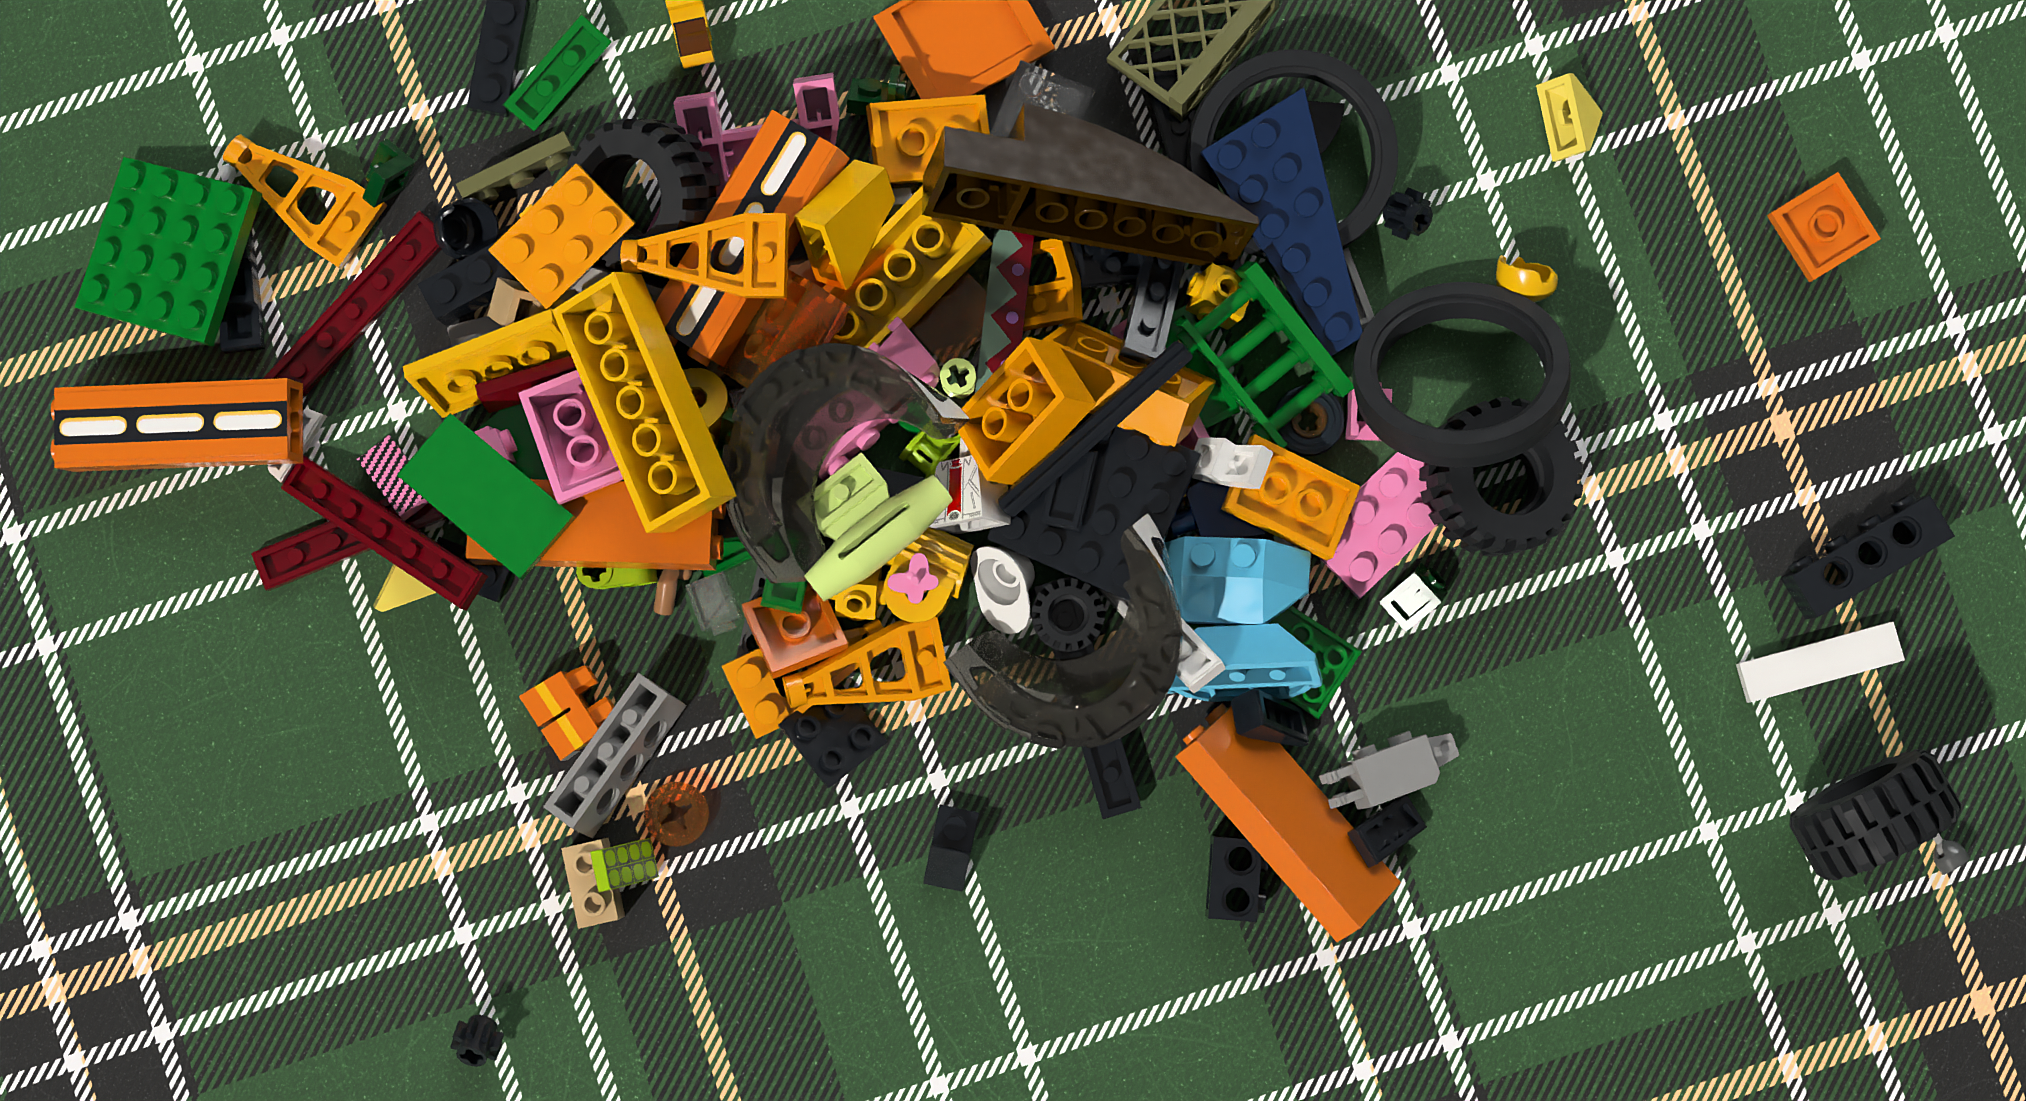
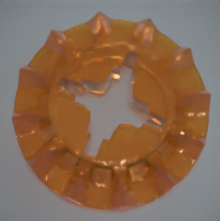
(658, 808)

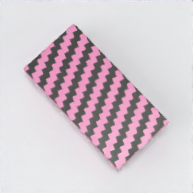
(383, 465)

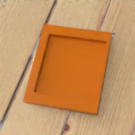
(962, 44)

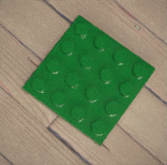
(168, 250)

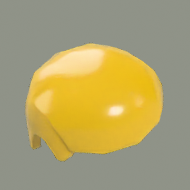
(1527, 279)

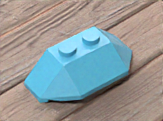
(1236, 579)
(1255, 658)

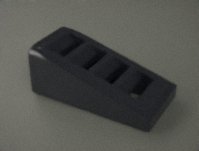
(1265, 717)

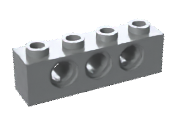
(614, 756)

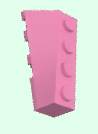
(908, 353)

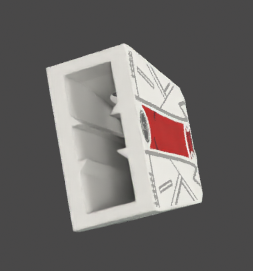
(973, 497)

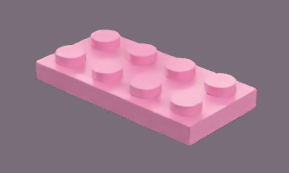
(1382, 525)

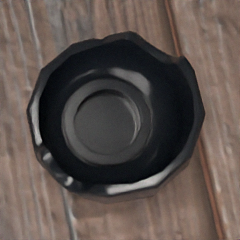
(465, 227)

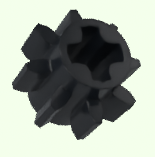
(1407, 213)
(477, 1040)

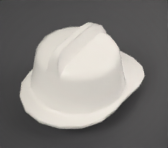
(1003, 586)

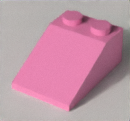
(569, 437)

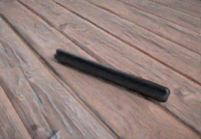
(1095, 428)

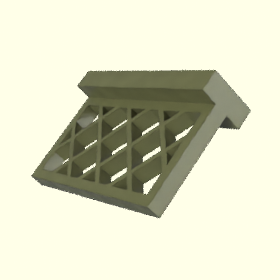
(1208, 66)

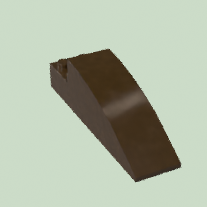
(1083, 188)

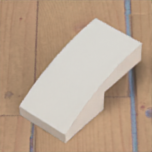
(1232, 464)

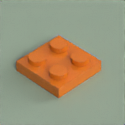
(1823, 227)
(792, 639)

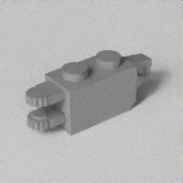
(1393, 770)

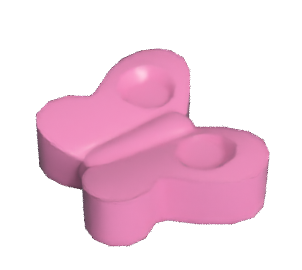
(915, 580)

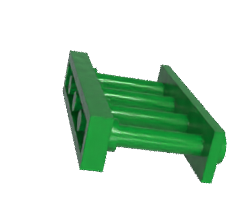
(1302, 349)

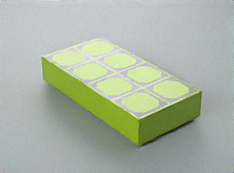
(624, 864)

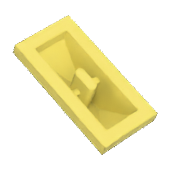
(1568, 116)
(399, 590)

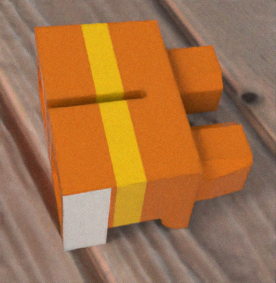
(558, 695)

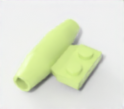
(867, 523)

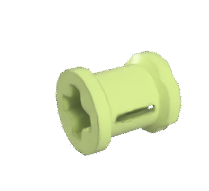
(962, 367)

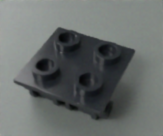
(833, 738)

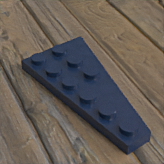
(1279, 176)

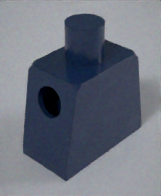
(1207, 518)

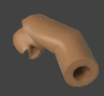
(667, 588)

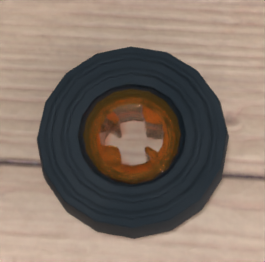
(1328, 425)

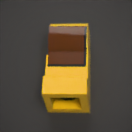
(691, 31)

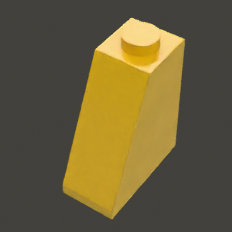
(845, 221)

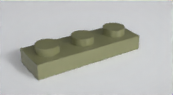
(518, 169)

